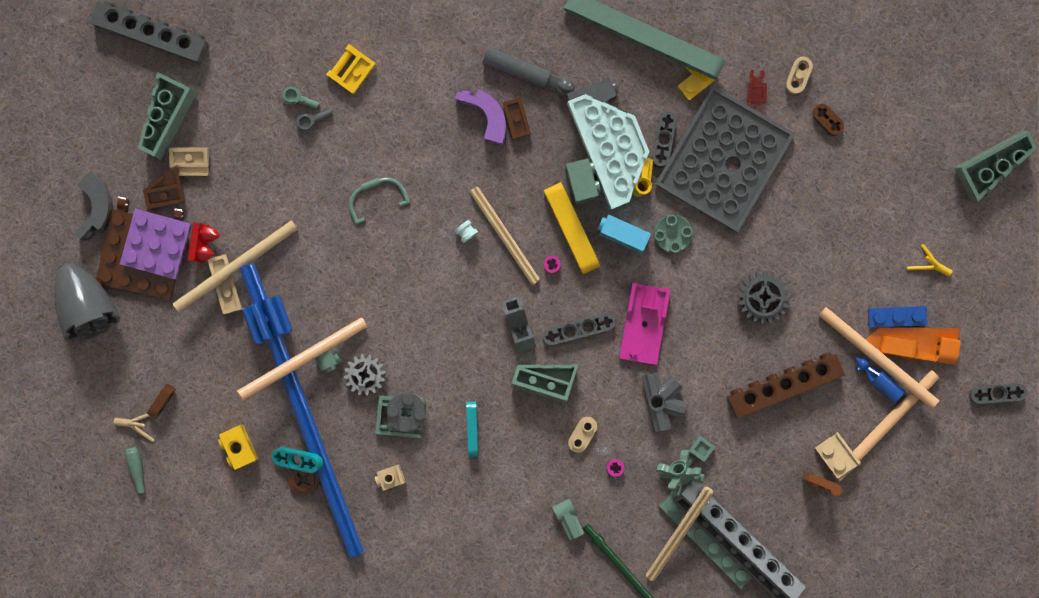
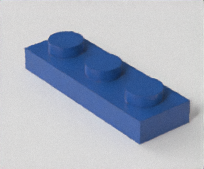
(897, 316)

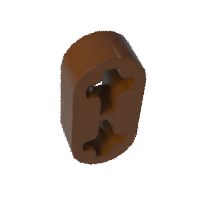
(824, 123)
(161, 401)

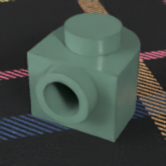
(328, 360)

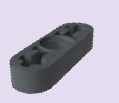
(666, 154)
(1011, 387)

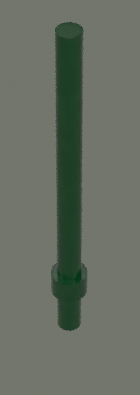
(598, 541)

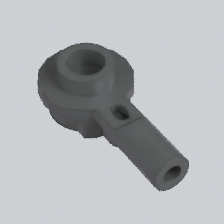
(306, 122)

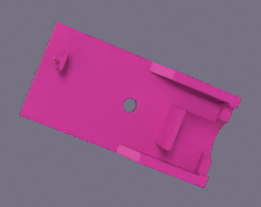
(647, 305)

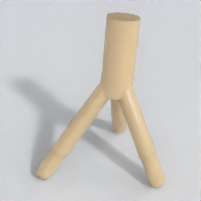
(134, 425)

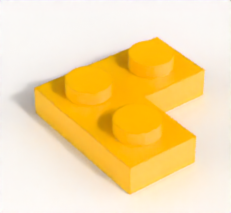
(694, 84)

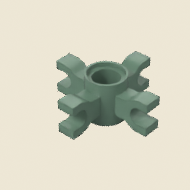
(680, 473)

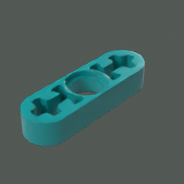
(472, 429)
(304, 456)

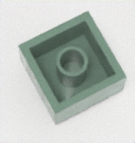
(582, 182)

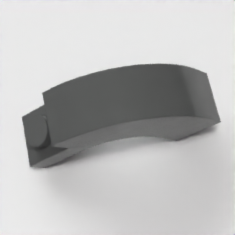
(101, 206)

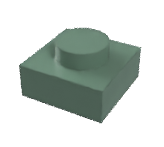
(701, 448)

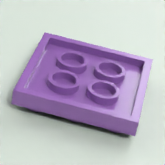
(155, 244)

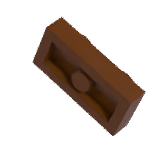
(516, 118)

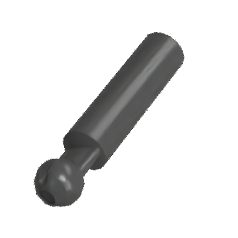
(527, 72)

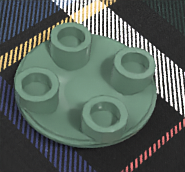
(673, 233)

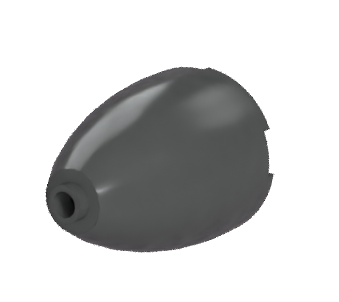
(82, 304)

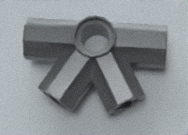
(668, 404)

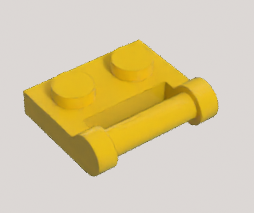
(355, 73)

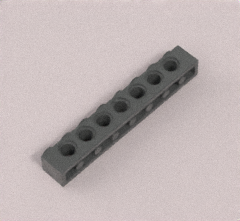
(741, 545)

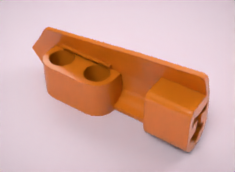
(920, 343)

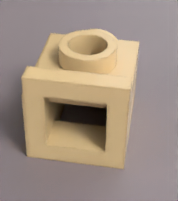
(397, 477)

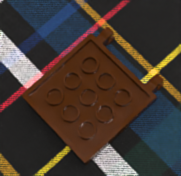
(124, 277)

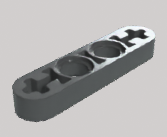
(578, 326)

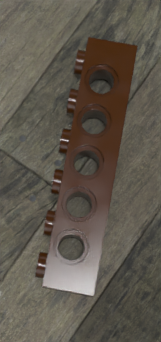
(833, 371)

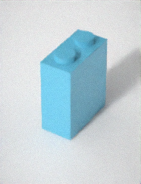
(623, 233)

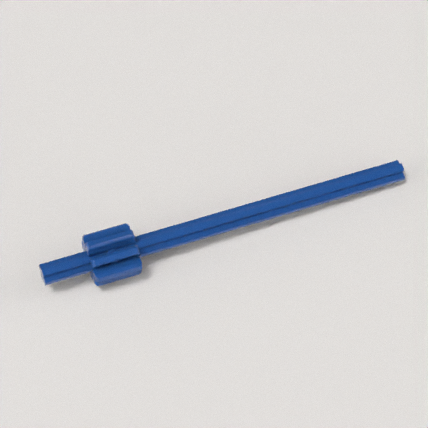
(268, 323)

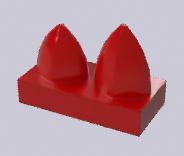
(198, 247)

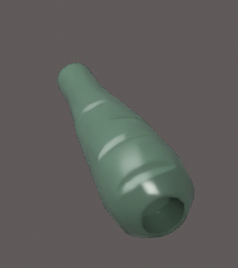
(134, 464)

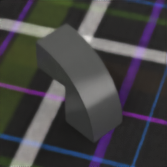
(518, 324)

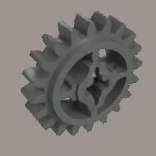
(780, 298)

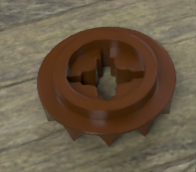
(302, 489)

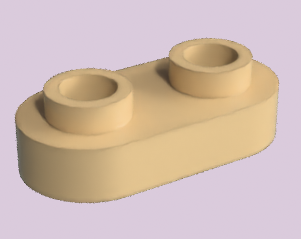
(798, 75)
(582, 434)

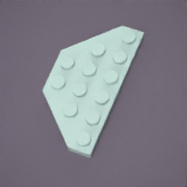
(612, 144)

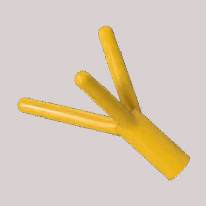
(936, 266)

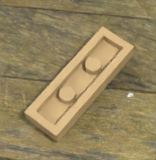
(227, 290)

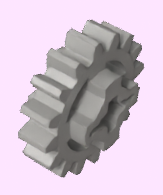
(356, 372)

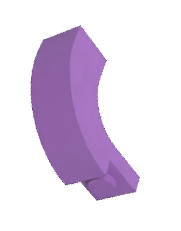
(489, 106)

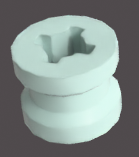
(466, 231)

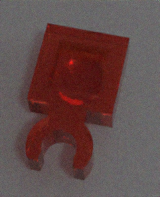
(756, 90)

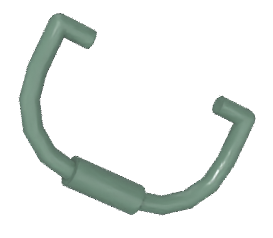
(371, 184)

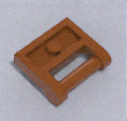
(817, 482)

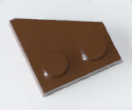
(165, 190)

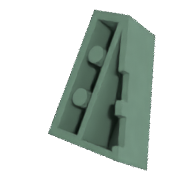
(545, 380)

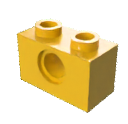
(247, 453)

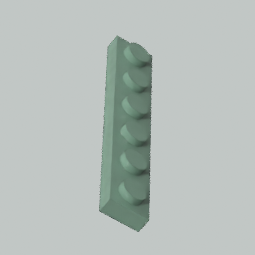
(707, 544)

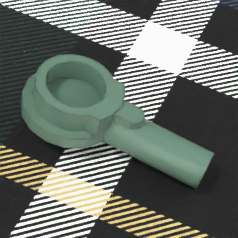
(292, 96)

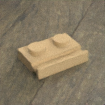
(190, 160)
(837, 456)

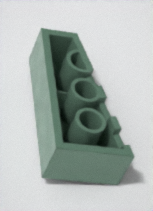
(165, 115)
(989, 167)

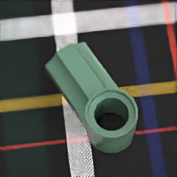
(567, 516)

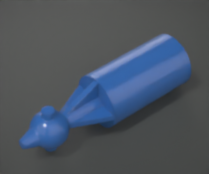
(880, 380)

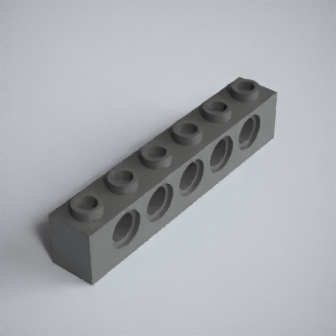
(102, 19)

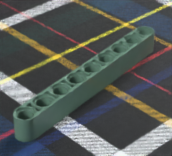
(646, 36)

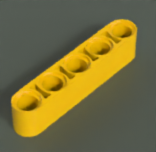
(571, 228)

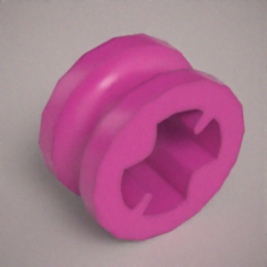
(557, 263)
(619, 463)

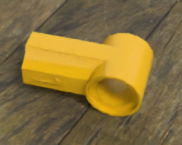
(644, 178)

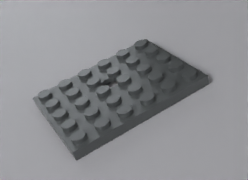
(698, 164)

